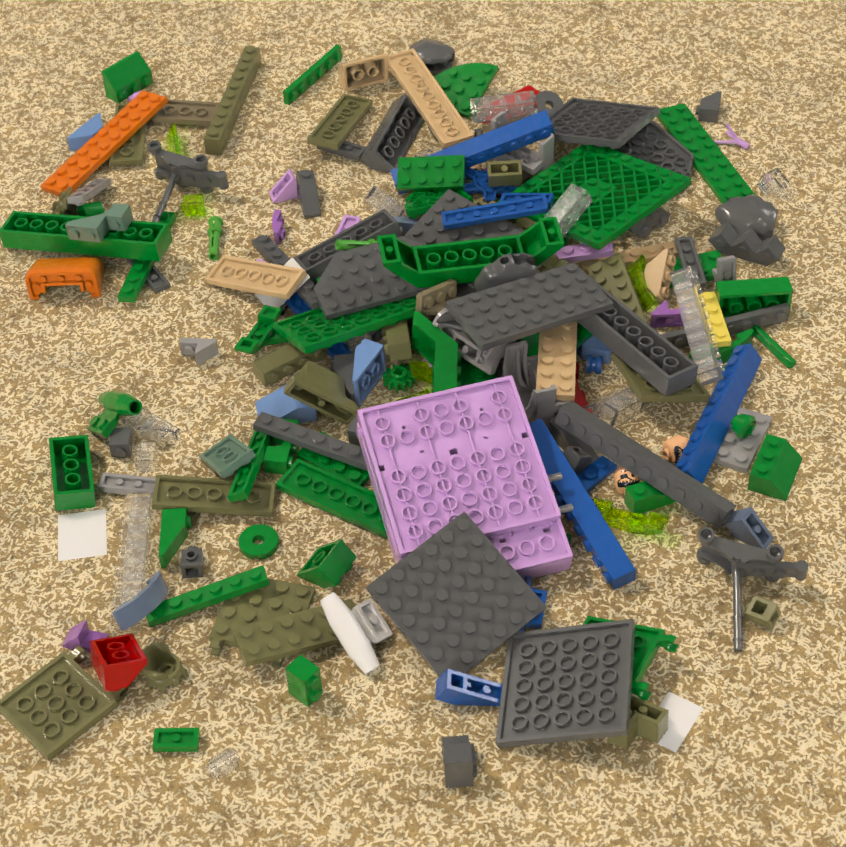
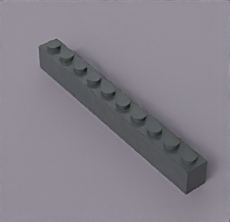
(645, 464)

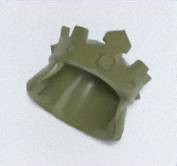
(162, 667)

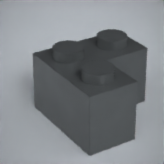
(658, 217)
(458, 761)

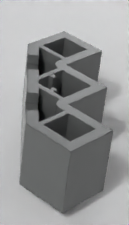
(746, 245)

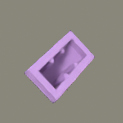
(285, 188)

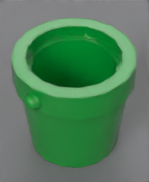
(90, 209)

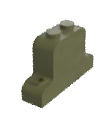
(322, 391)

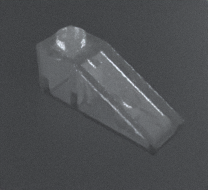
(151, 427)

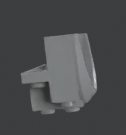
(531, 160)
(535, 402)

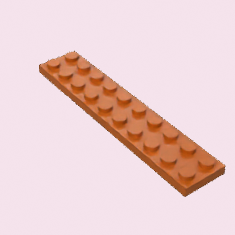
(104, 143)

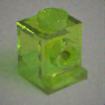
(193, 205)

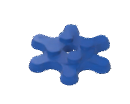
(480, 185)

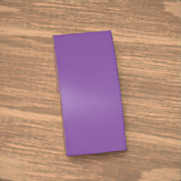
(277, 224)

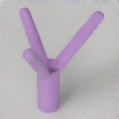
(736, 140)

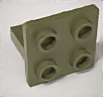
(62, 206)

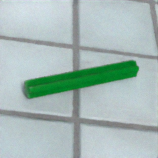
(773, 347)

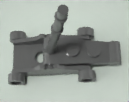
(183, 172)
(745, 561)

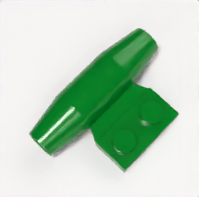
(116, 404)

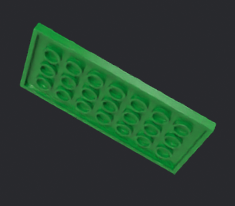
(312, 331)

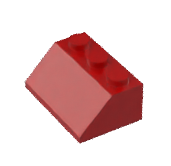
(117, 660)

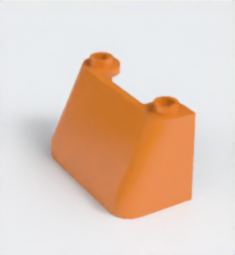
(81, 271)

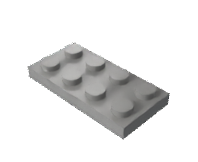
(739, 453)

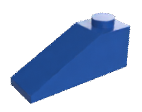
(466, 689)

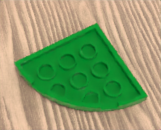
(465, 83)
(421, 201)

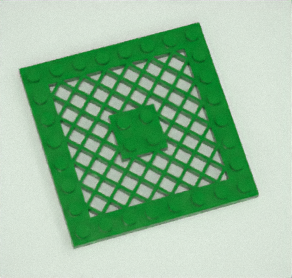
(616, 203)

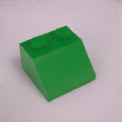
(328, 564)

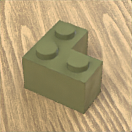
(645, 721)

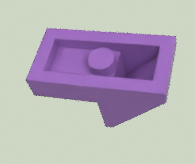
(665, 317)
(81, 636)

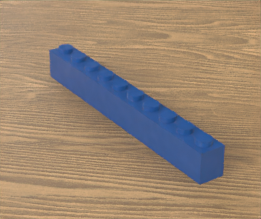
(497, 141)
(719, 412)
(585, 516)

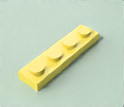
(716, 317)

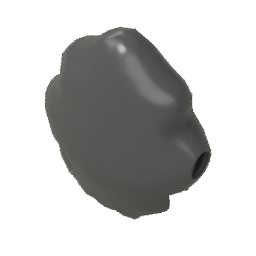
(434, 54)
(748, 213)
(505, 270)

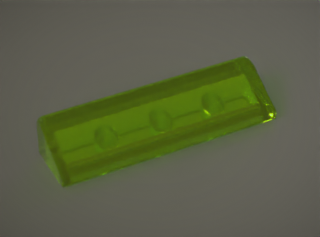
(172, 140)

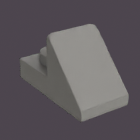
(725, 269)
(200, 348)

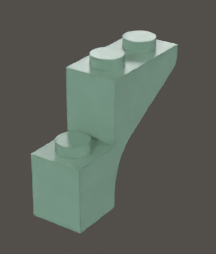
(97, 226)

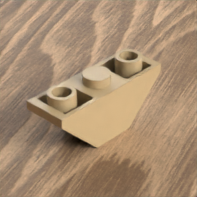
(658, 274)

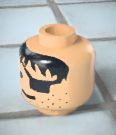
(673, 448)
(624, 478)

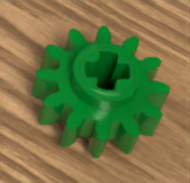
(398, 378)

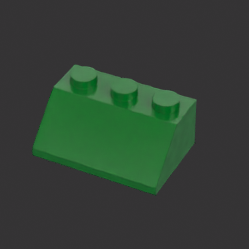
(126, 77)
(774, 468)

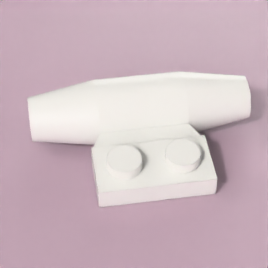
(357, 629)

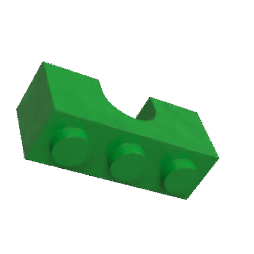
(280, 458)

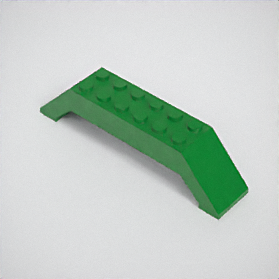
(464, 260)
(439, 351)

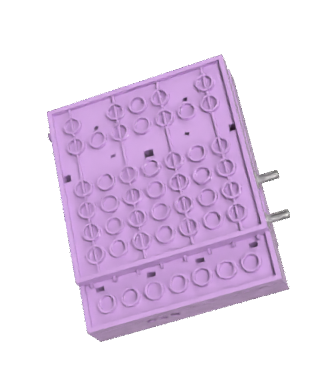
(470, 455)

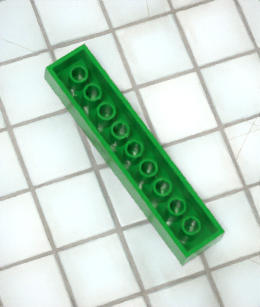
(48, 233)

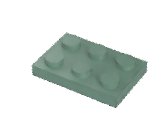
(227, 456)

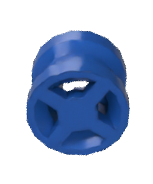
(594, 364)

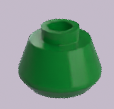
(743, 425)

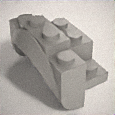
(485, 360)

